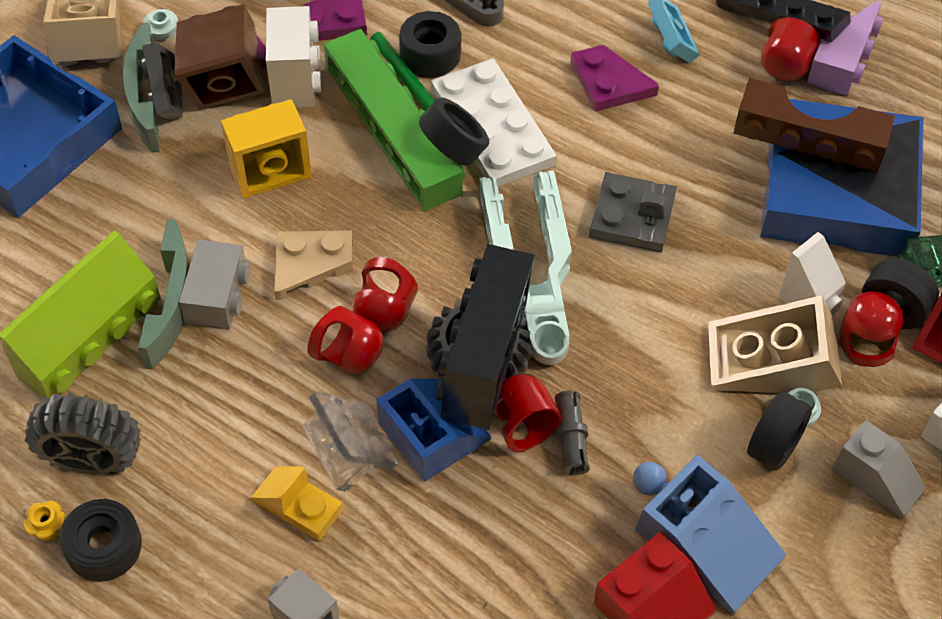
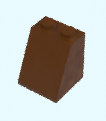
(218, 57)

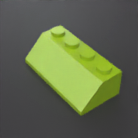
(80, 317)

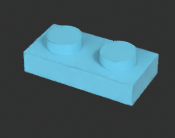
(673, 29)

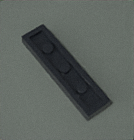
(824, 18)

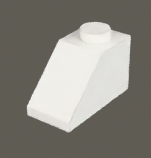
(812, 274)

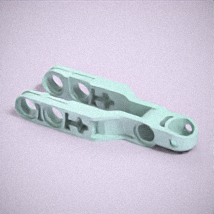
(545, 304)

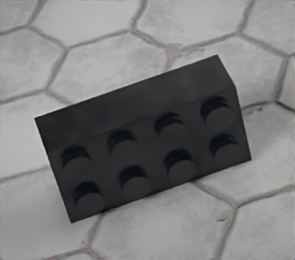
(484, 336)

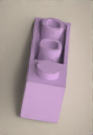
(839, 61)

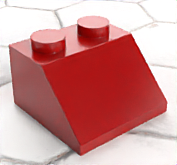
(654, 585)

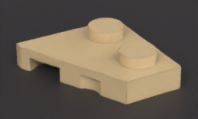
(310, 258)

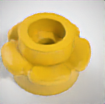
(44, 530)

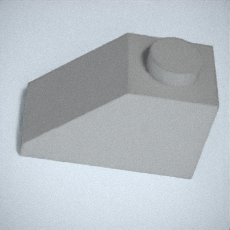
(880, 469)

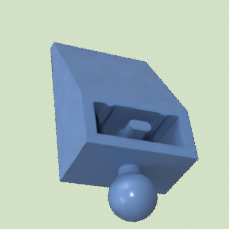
(718, 535)

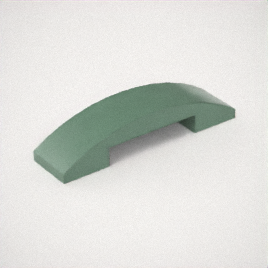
(141, 112)
(163, 330)

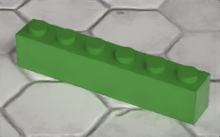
(392, 119)

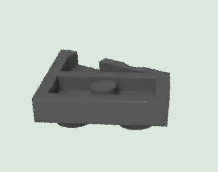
(165, 91)

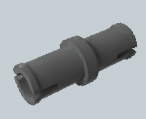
(572, 433)

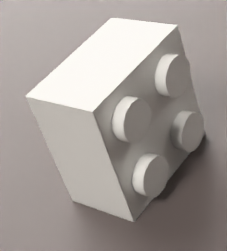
(292, 56)

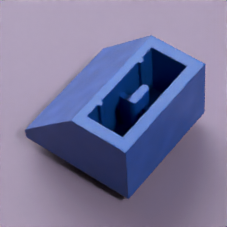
(415, 426)

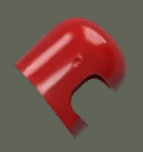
(789, 49)
(380, 306)
(875, 319)
(354, 347)
(526, 400)

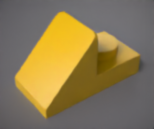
(297, 501)

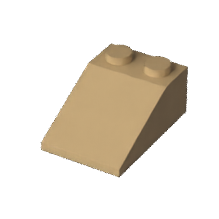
(82, 30)
(776, 349)

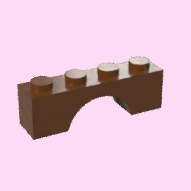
(853, 139)

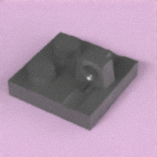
(633, 212)

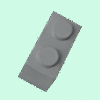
(214, 284)

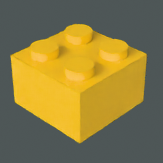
(267, 148)

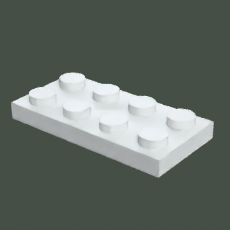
(515, 140)

